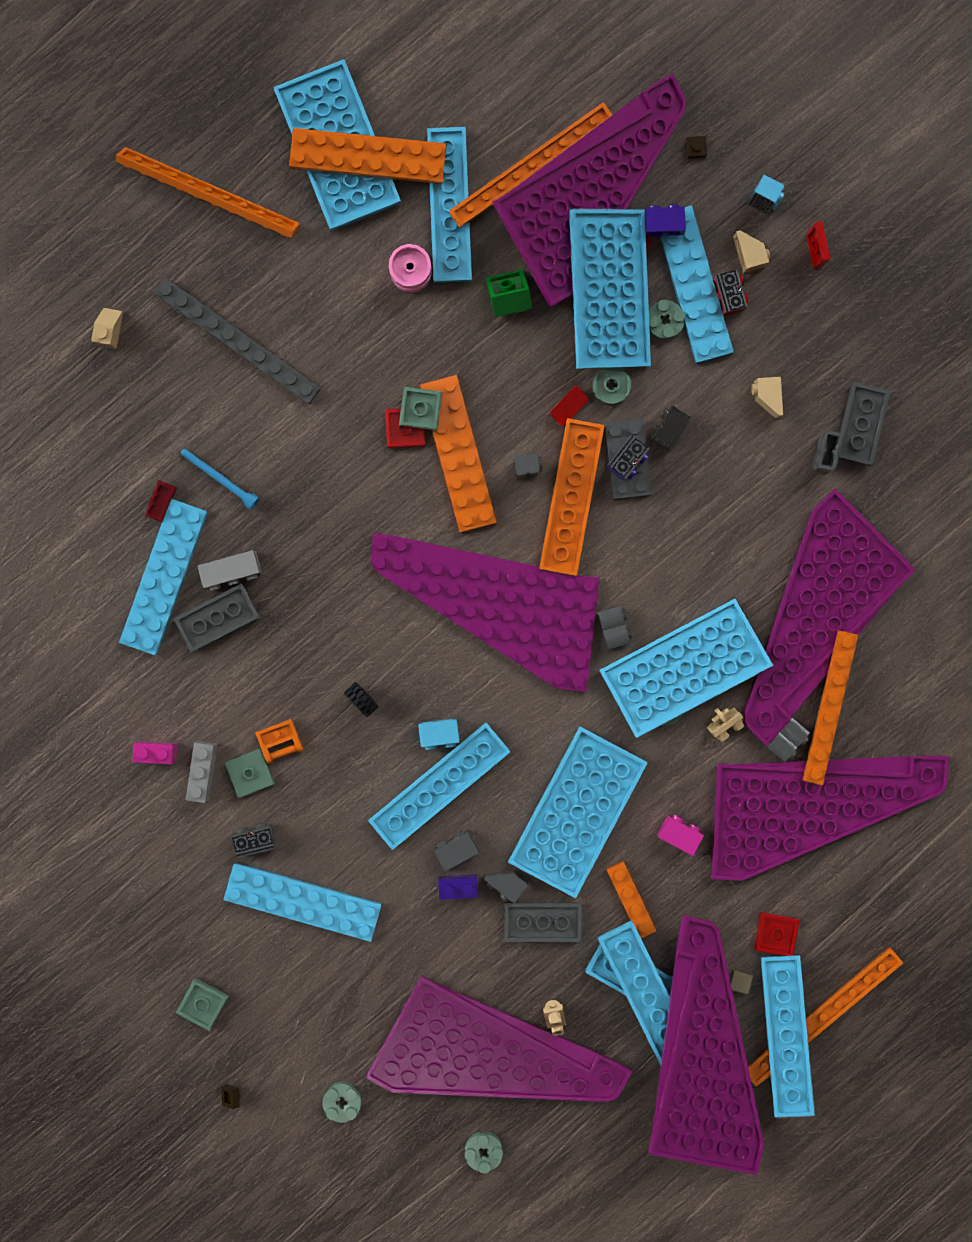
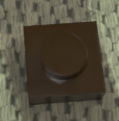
(696, 147)
(230, 1096)

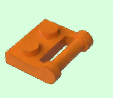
(278, 734)

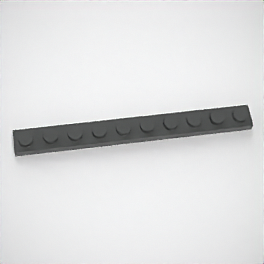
(236, 340)

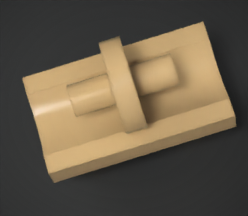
(723, 721)
(554, 1017)

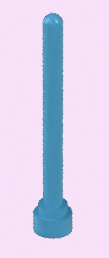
(249, 500)

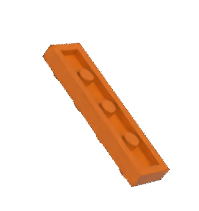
(631, 899)

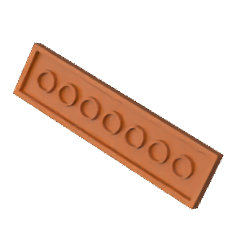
(367, 156)
(460, 458)
(571, 497)

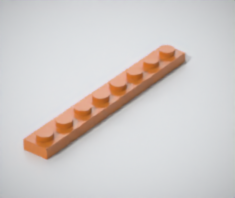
(830, 707)

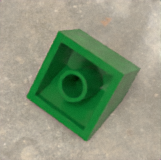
(509, 293)

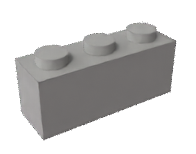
(230, 570)
(201, 771)

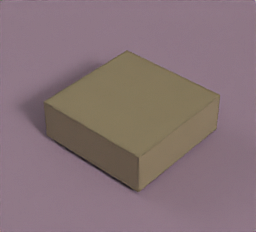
(741, 981)

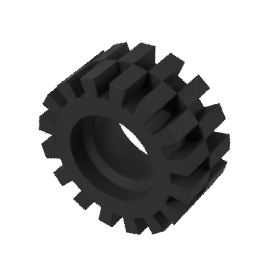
(361, 699)

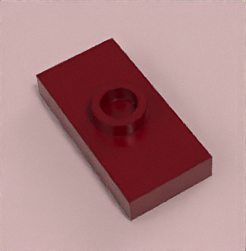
(160, 501)

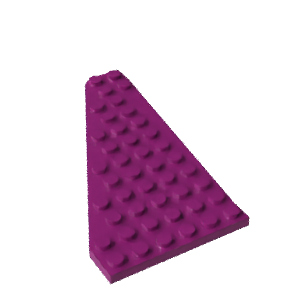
(592, 173)
(835, 585)
(515, 607)
(773, 815)
(471, 1049)
(705, 1084)

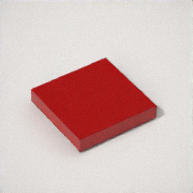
(818, 245)
(402, 436)
(776, 934)

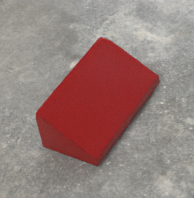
(569, 406)

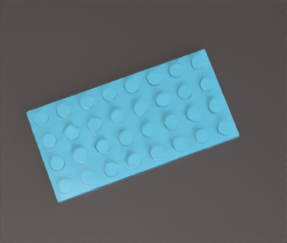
(331, 103)
(610, 288)
(685, 668)
(577, 812)

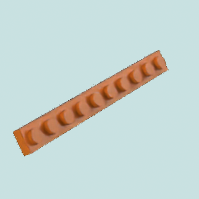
(512, 177)
(207, 192)
(836, 1005)

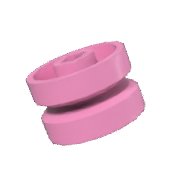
(410, 256)

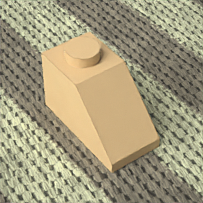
(750, 252)
(107, 328)
(769, 395)

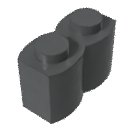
(827, 447)
(614, 627)
(788, 740)

